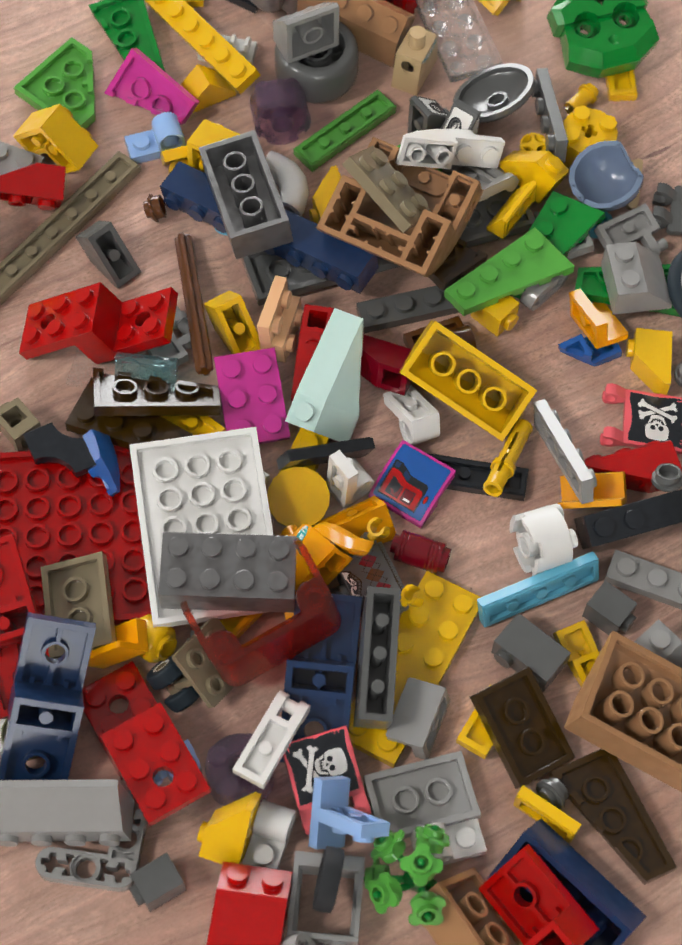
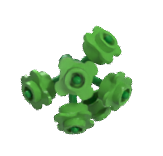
(418, 875)

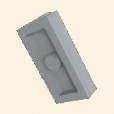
(419, 716)

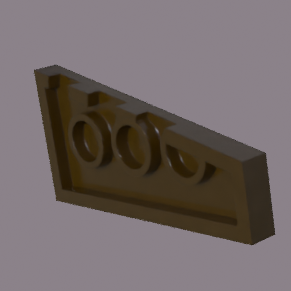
(152, 397)

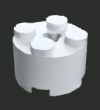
(543, 539)

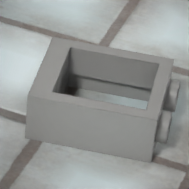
(309, 864)

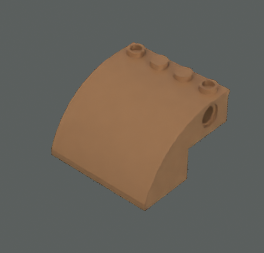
(423, 248)

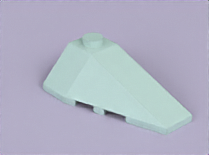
(332, 382)

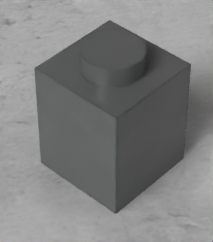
(610, 609)
(156, 883)

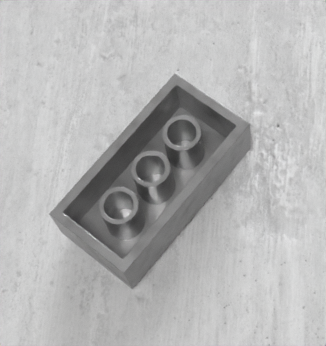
(246, 194)
(228, 572)

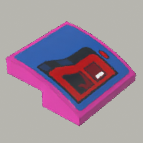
(412, 483)

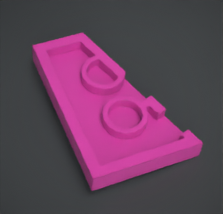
(150, 87)

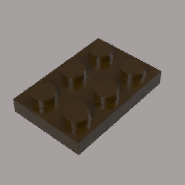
(522, 727)

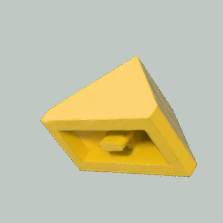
(207, 86)

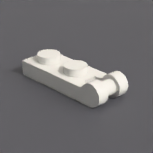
(270, 740)

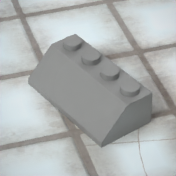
(65, 812)

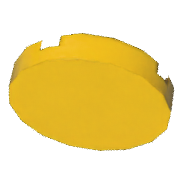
(298, 497)

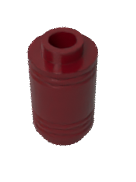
(420, 552)

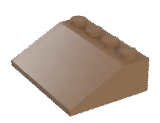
(633, 709)

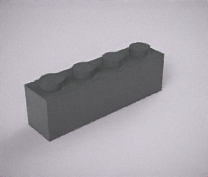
(377, 658)

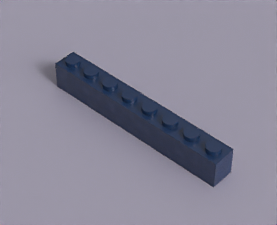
(320, 253)

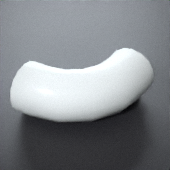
(290, 180)

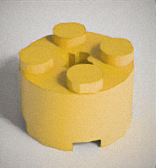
(586, 128)

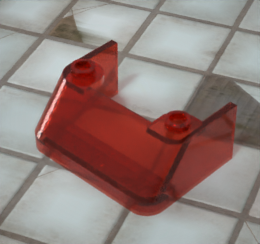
(242, 663)

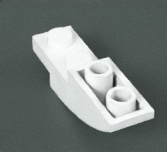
(449, 147)

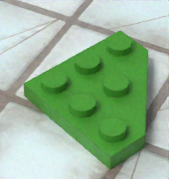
(64, 80)

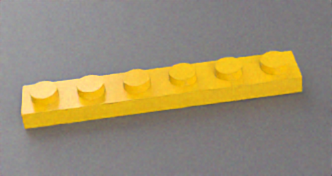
(206, 42)

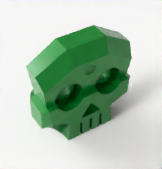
(609, 45)

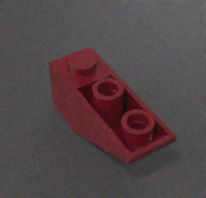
(382, 363)

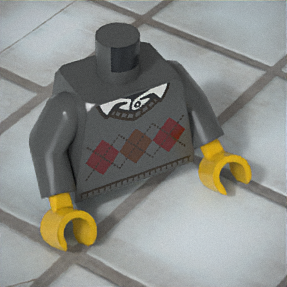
(375, 570)

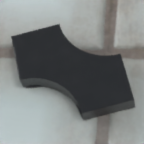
(52, 446)

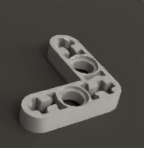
(114, 858)

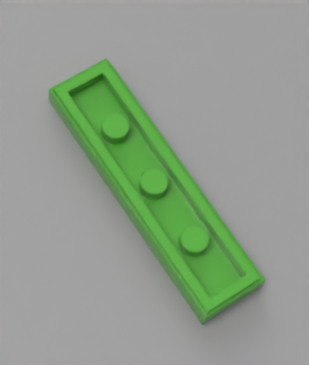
(344, 130)

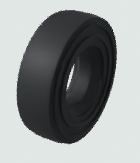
(328, 879)

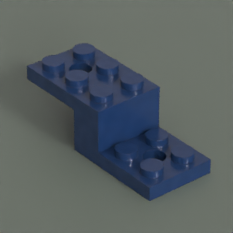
(326, 671)
(46, 698)

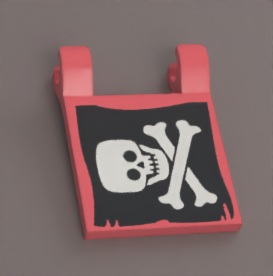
(645, 418)
(323, 756)

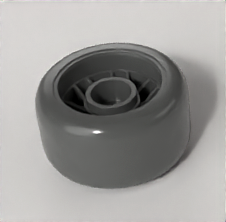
(326, 73)

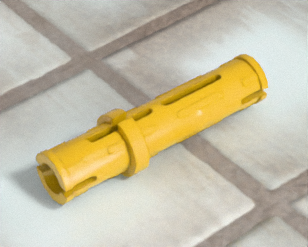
(504, 466)

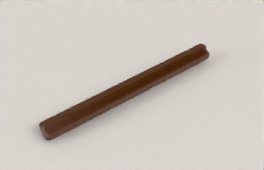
(194, 304)

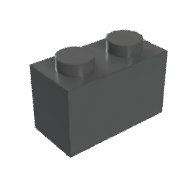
(526, 645)

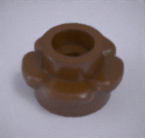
(155, 207)

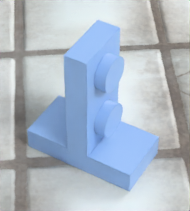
(334, 819)

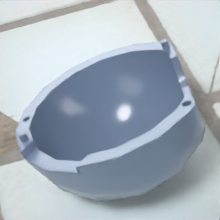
(605, 176)

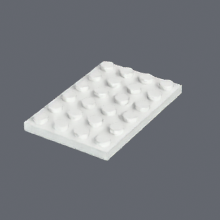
(197, 488)

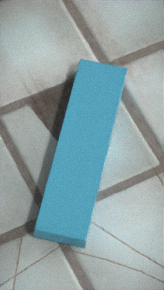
(538, 589)

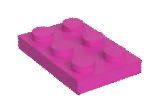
(252, 394)

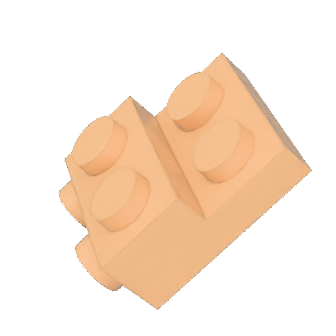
(280, 319)

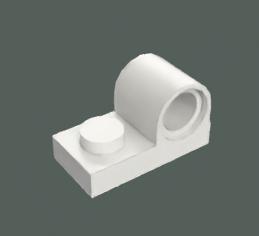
(416, 416)
(347, 479)
(270, 835)
(464, 839)

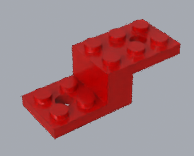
(99, 323)
(15, 603)
(143, 744)
(553, 914)

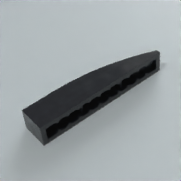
(630, 519)

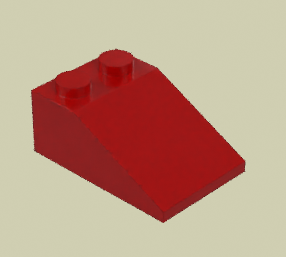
(250, 905)

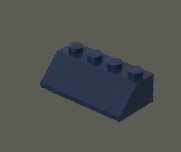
(593, 892)

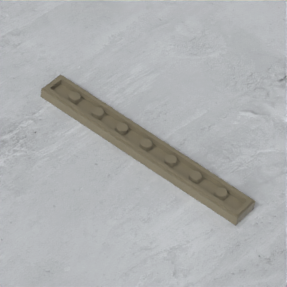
(65, 223)

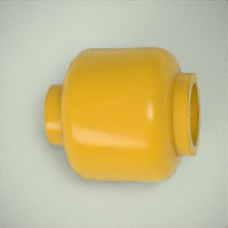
(161, 642)

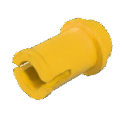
(586, 95)

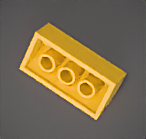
(467, 380)

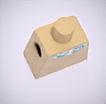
(418, 51)

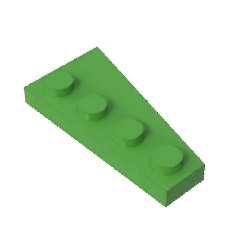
(517, 267)

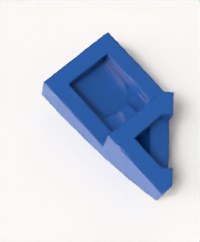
(584, 351)
(105, 459)

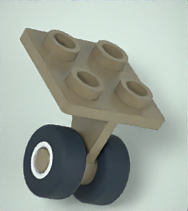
(190, 674)

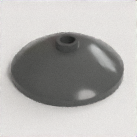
(497, 90)

